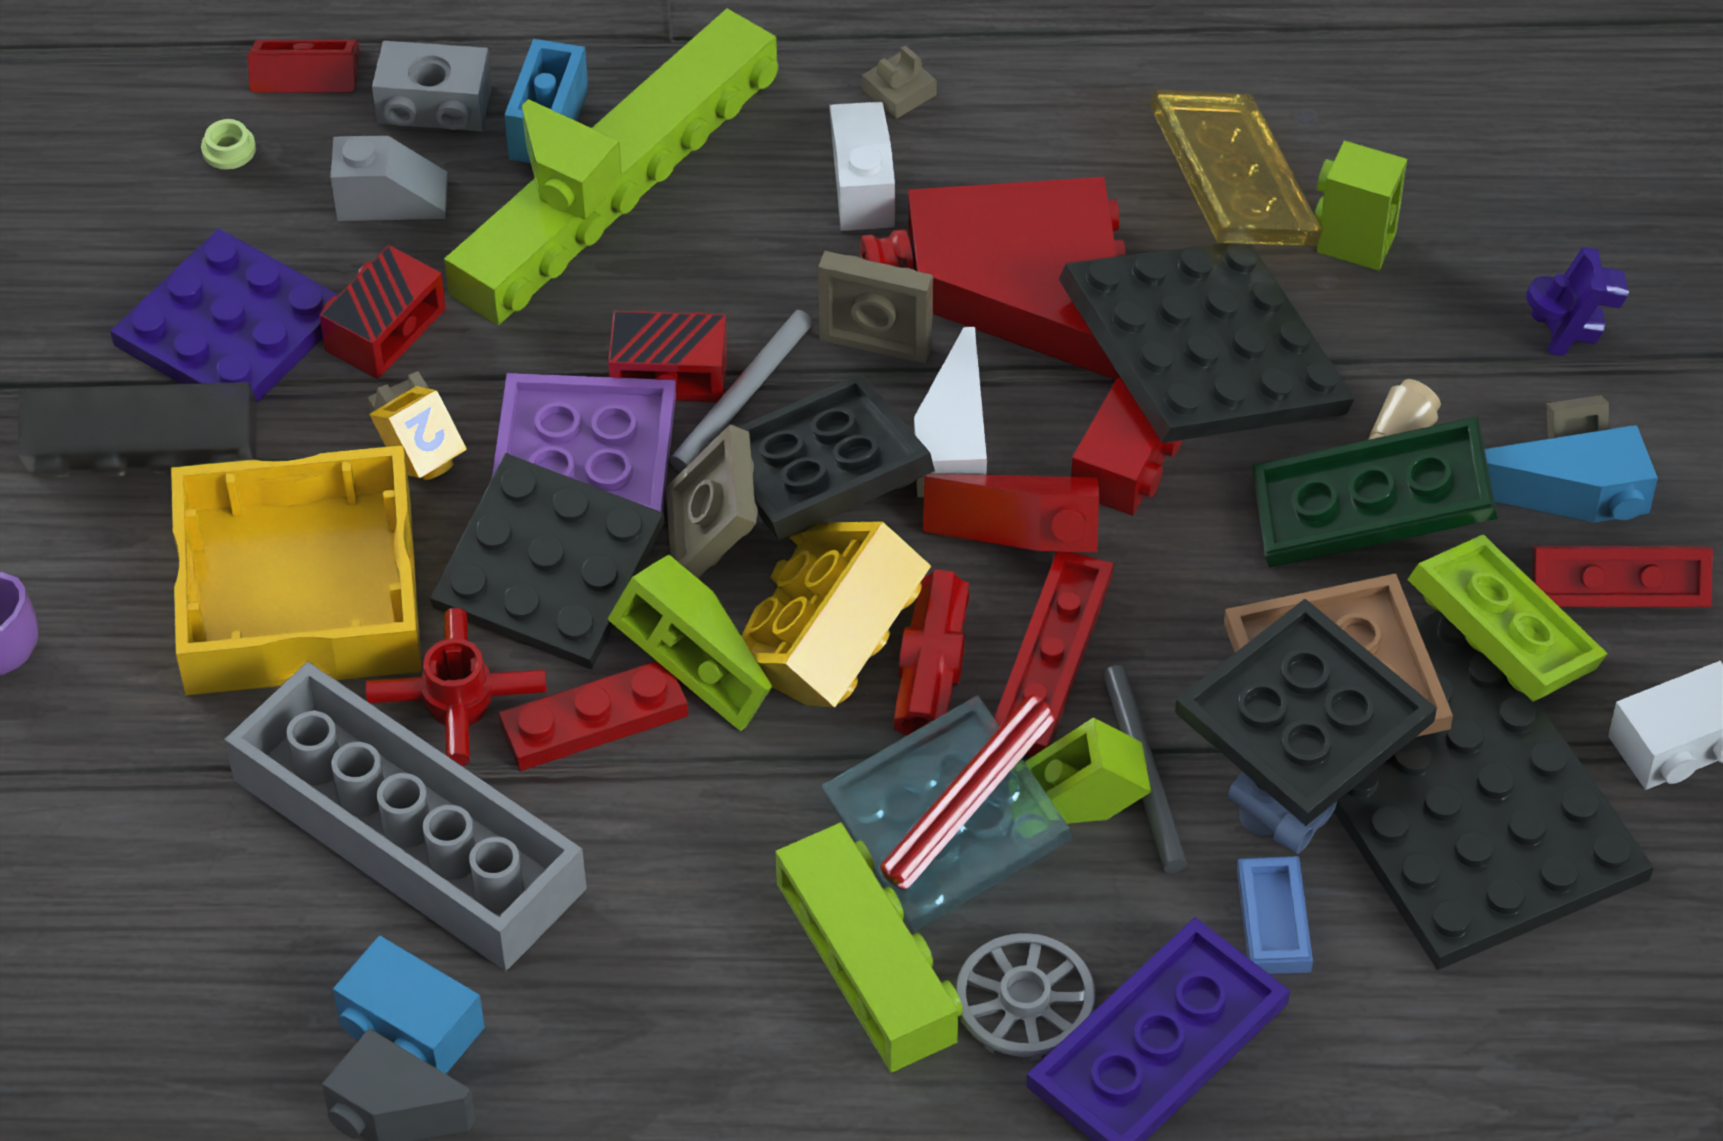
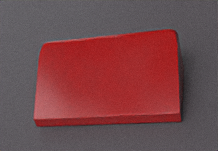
(303, 66)

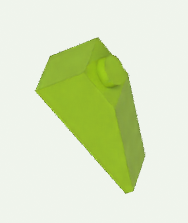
(693, 638)

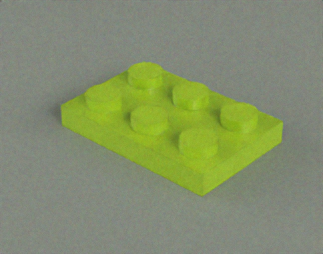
(1507, 617)

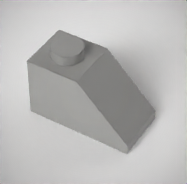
(385, 181)

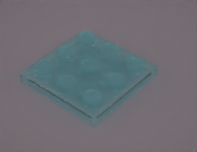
(899, 784)

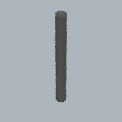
(1156, 802)

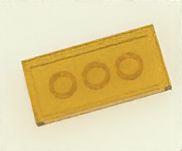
(1235, 168)

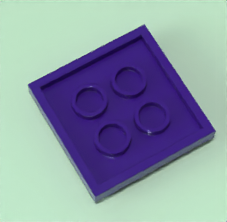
(226, 318)

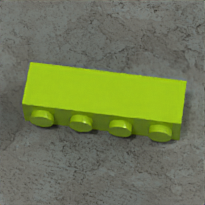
(868, 946)

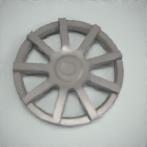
(1024, 995)

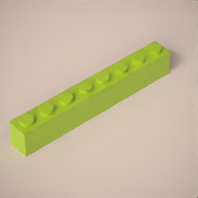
(655, 128)

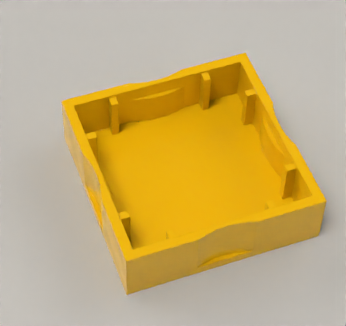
(294, 570)

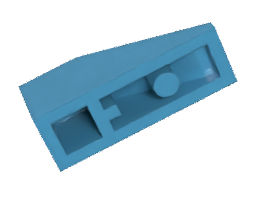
(1577, 475)

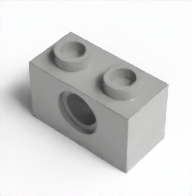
(432, 85)

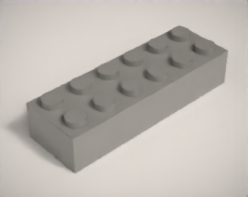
(407, 815)

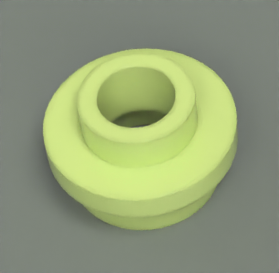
(228, 144)

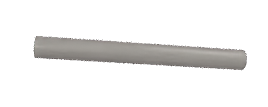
(742, 389)

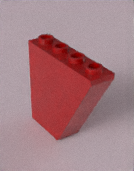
(1001, 257)

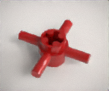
(456, 685)

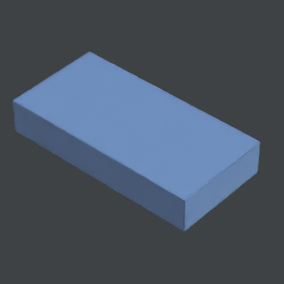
(1275, 914)

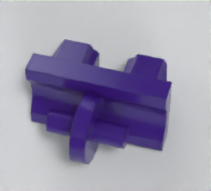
(1572, 300)

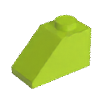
(569, 160)
(1092, 772)

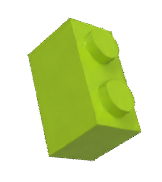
(1360, 204)

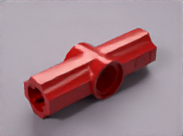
(931, 651)

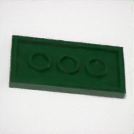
(1374, 492)

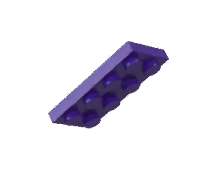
(1158, 1037)

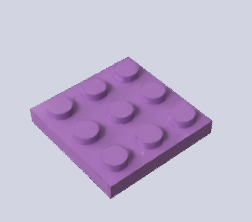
(592, 430)

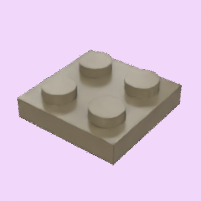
(875, 307)
(712, 502)

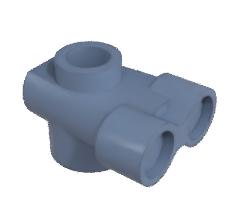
(1266, 816)

